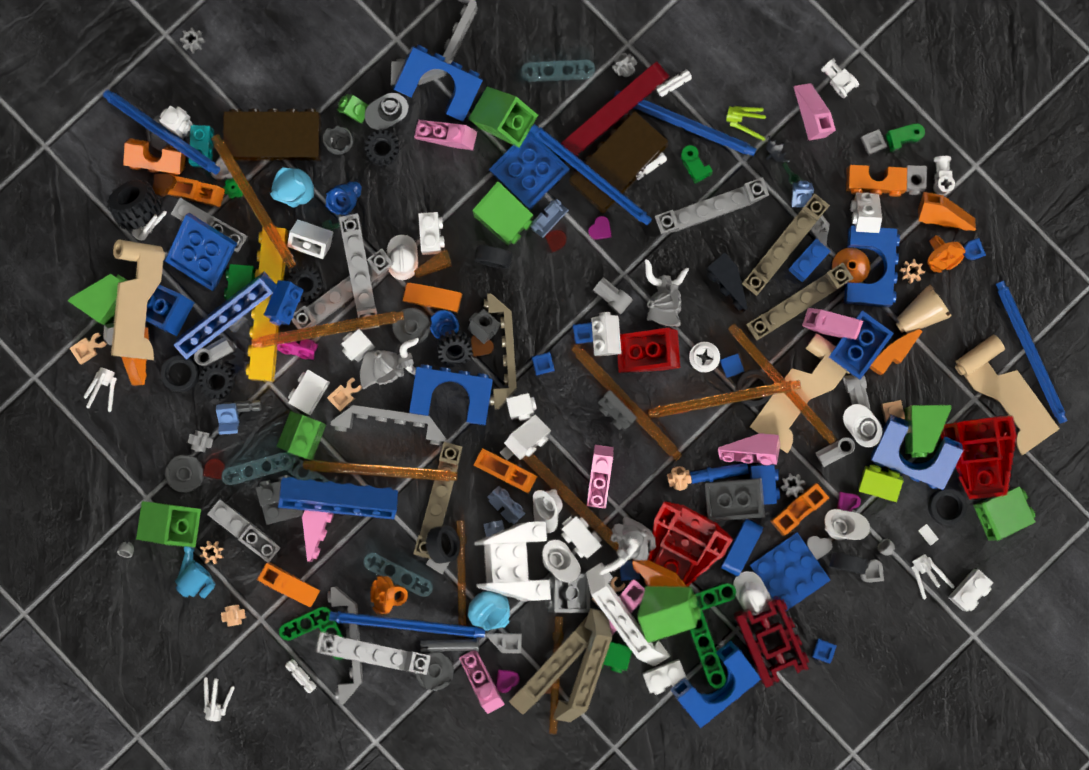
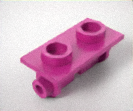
(304, 350)

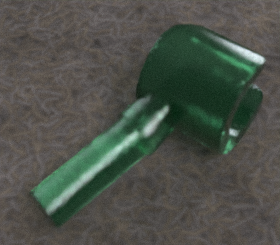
(792, 177)
(329, 225)

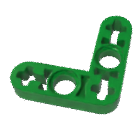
(323, 625)

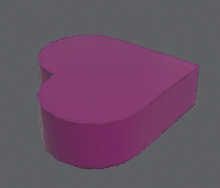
(601, 229)
(848, 501)
(506, 680)

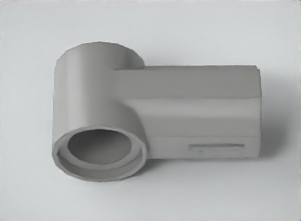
(616, 299)
(215, 351)
(856, 390)
(833, 452)

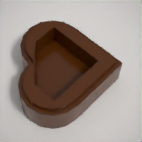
(163, 183)
(479, 348)

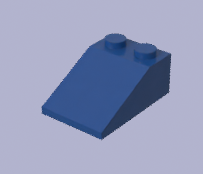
(168, 310)
(859, 353)

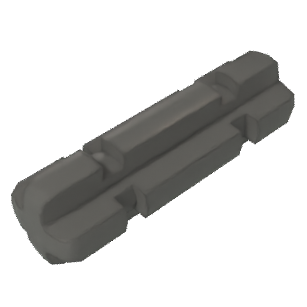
(245, 406)

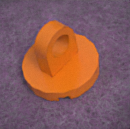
(945, 254)
(383, 595)

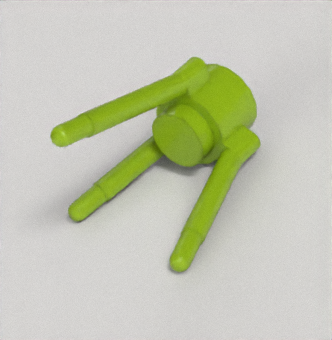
(736, 114)

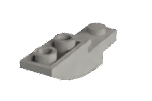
(184, 207)
(244, 530)

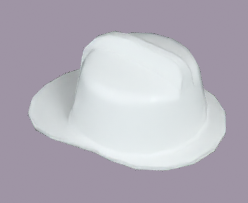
(403, 254)
(863, 425)
(546, 508)
(846, 525)
(561, 561)
(751, 592)

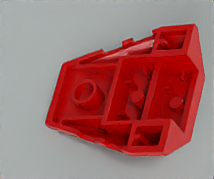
(985, 455)
(687, 541)

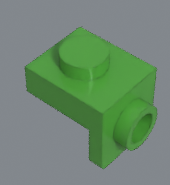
(352, 107)

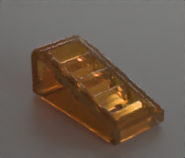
(436, 263)

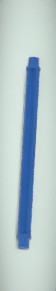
(694, 127)
(161, 132)
(590, 174)
(1031, 352)
(406, 624)

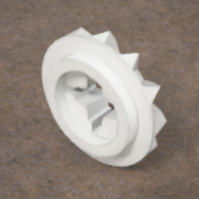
(712, 352)

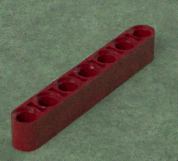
(616, 109)

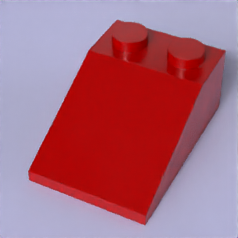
(649, 351)

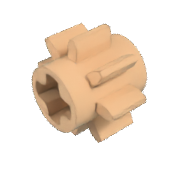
(911, 277)
(679, 478)
(206, 554)
(233, 615)

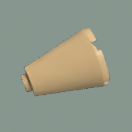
(923, 312)

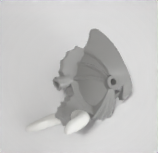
(666, 302)
(386, 366)
(632, 543)

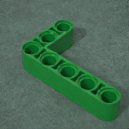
(703, 630)

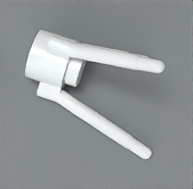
(143, 232)
(102, 377)
(924, 565)
(213, 710)

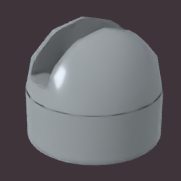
(886, 547)
(126, 549)

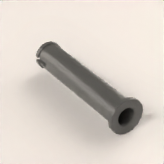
(449, 645)

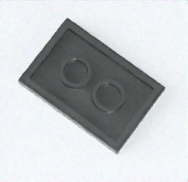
(735, 499)

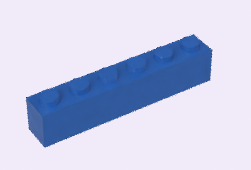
(225, 315)
(338, 498)

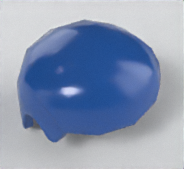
(442, 322)

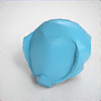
(292, 187)
(489, 610)

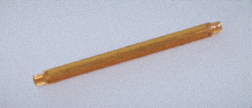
(253, 201)
(328, 329)
(777, 378)
(611, 385)
(724, 399)
(391, 471)
(571, 499)

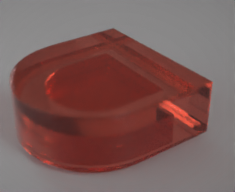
(556, 240)
(214, 469)

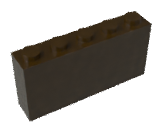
(273, 135)
(620, 159)

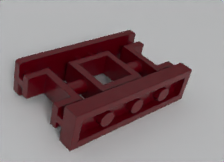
(758, 646)

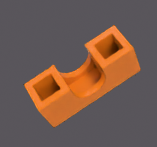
(138, 156)
(860, 181)
(799, 509)

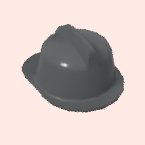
(386, 111)

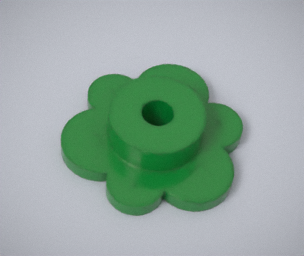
(232, 192)

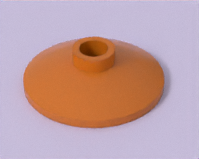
(859, 258)

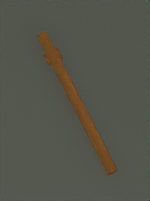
(461, 575)
(558, 637)

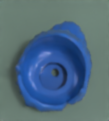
(335, 196)

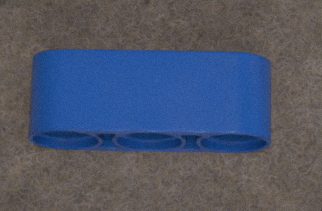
(742, 547)

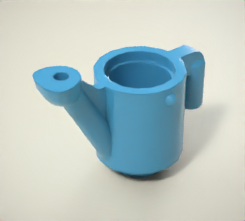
(193, 577)

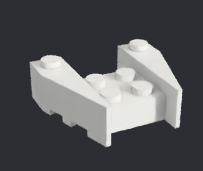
(508, 562)

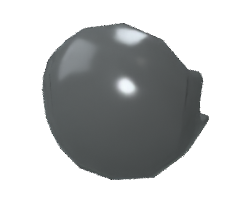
(338, 140)

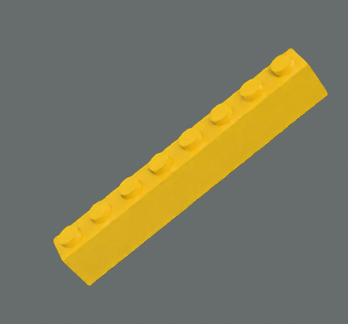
(263, 360)

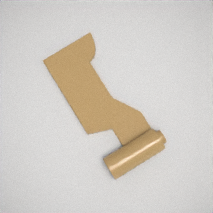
(133, 299)
(1010, 390)
(780, 411)

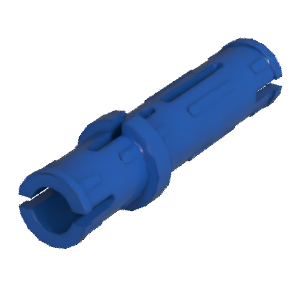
(711, 474)

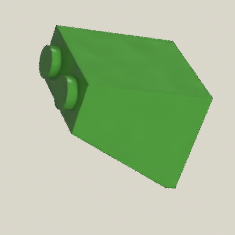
(503, 116)
(503, 214)
(99, 299)
(924, 428)
(301, 435)
(1004, 514)
(168, 524)
(667, 611)

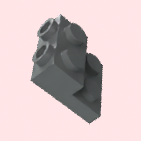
(613, 407)
(269, 497)
(567, 596)

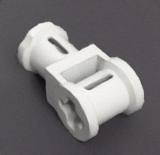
(840, 78)
(943, 175)

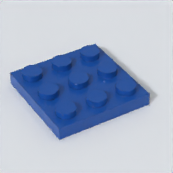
(529, 170)
(201, 251)
(790, 571)

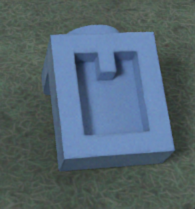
(801, 193)
(227, 418)

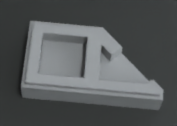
(820, 230)
(506, 641)

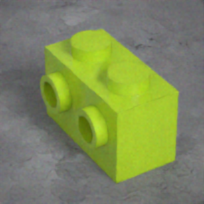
(881, 483)

